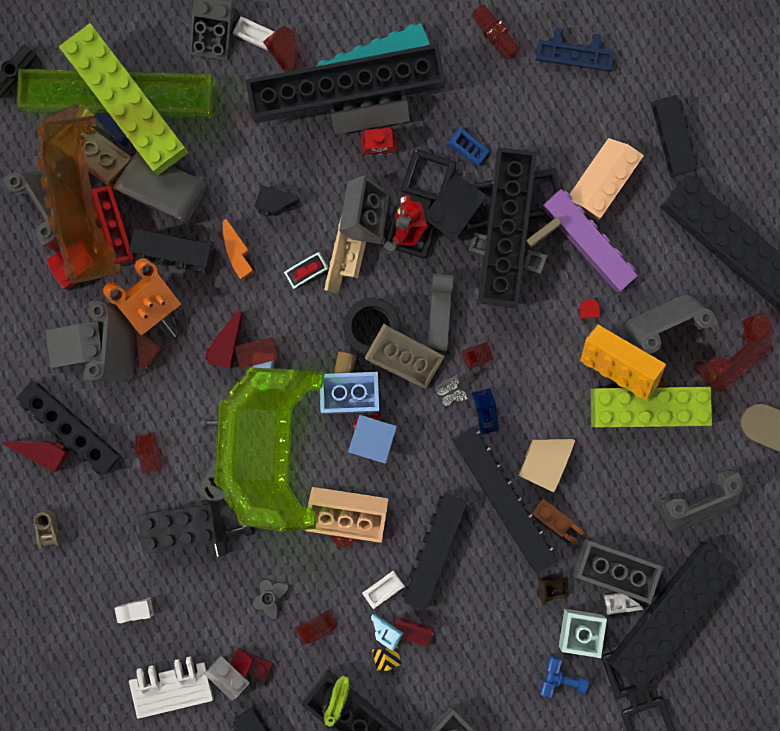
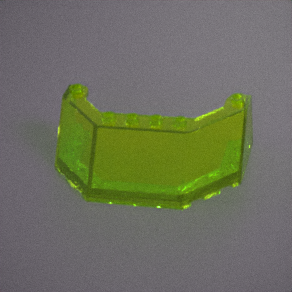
(256, 448)

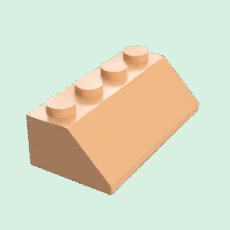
(605, 177)
(348, 514)

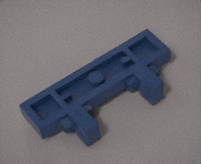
(587, 57)

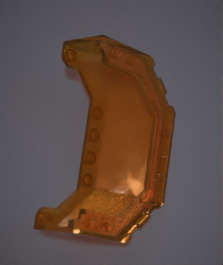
(70, 194)

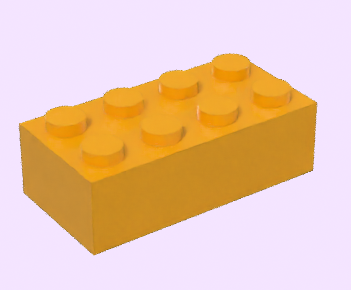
(622, 362)

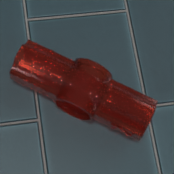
(495, 32)

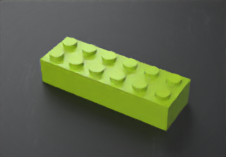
(663, 408)

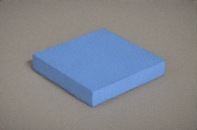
(372, 439)

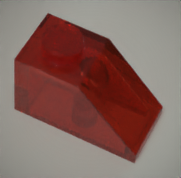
(282, 47)

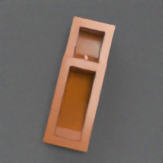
(236, 251)

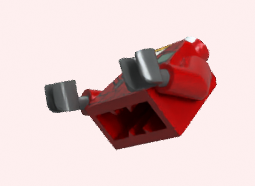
(409, 224)

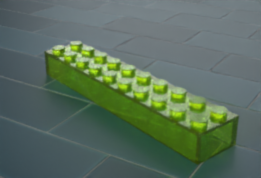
(168, 92)

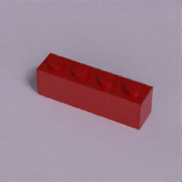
(111, 224)

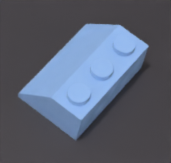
(349, 393)

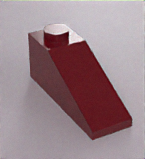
(223, 347)
(46, 454)

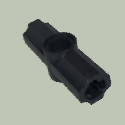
(21, 60)

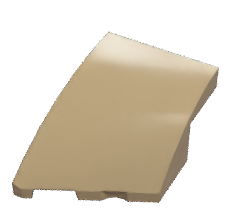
(546, 461)

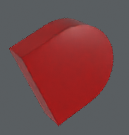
(589, 309)

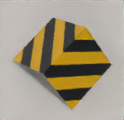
(386, 659)

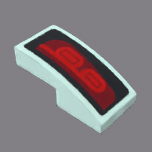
(306, 270)

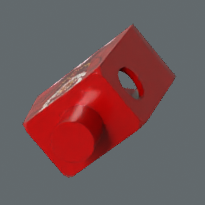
(378, 142)

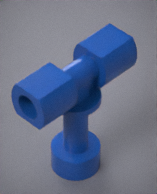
(555, 677)

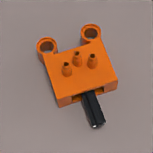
(146, 301)

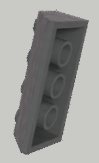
(370, 115)

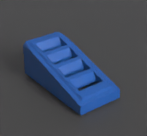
(464, 152)

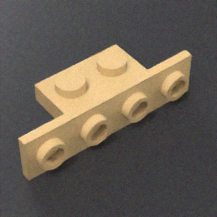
(344, 262)

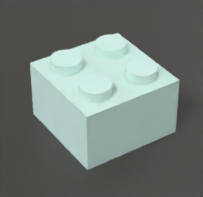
(582, 633)

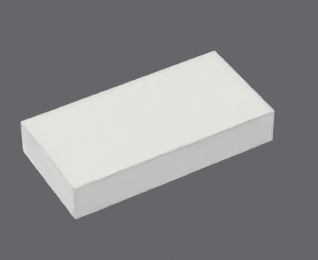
(252, 32)
(383, 589)

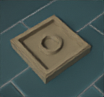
(541, 234)

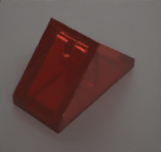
(147, 350)
(476, 355)
(316, 627)

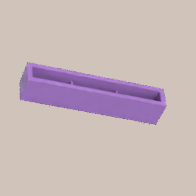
(589, 241)

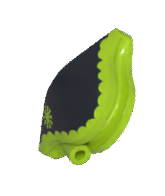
(336, 701)

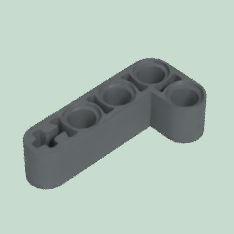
(440, 311)

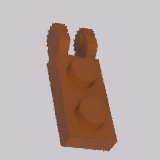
(555, 520)

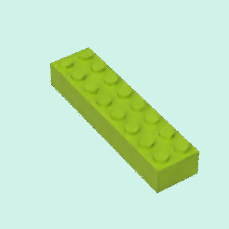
(123, 99)

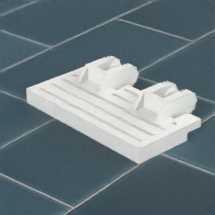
(172, 690)

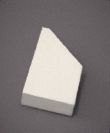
(620, 603)

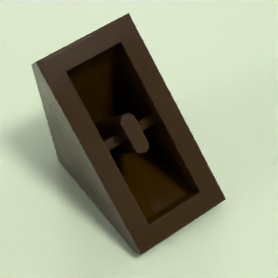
(552, 589)

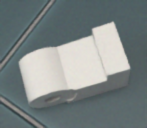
(134, 610)

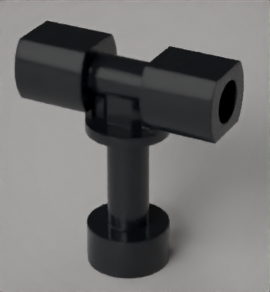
(221, 548)

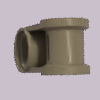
(46, 531)

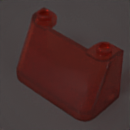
(721, 373)

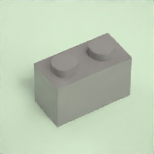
(226, 678)

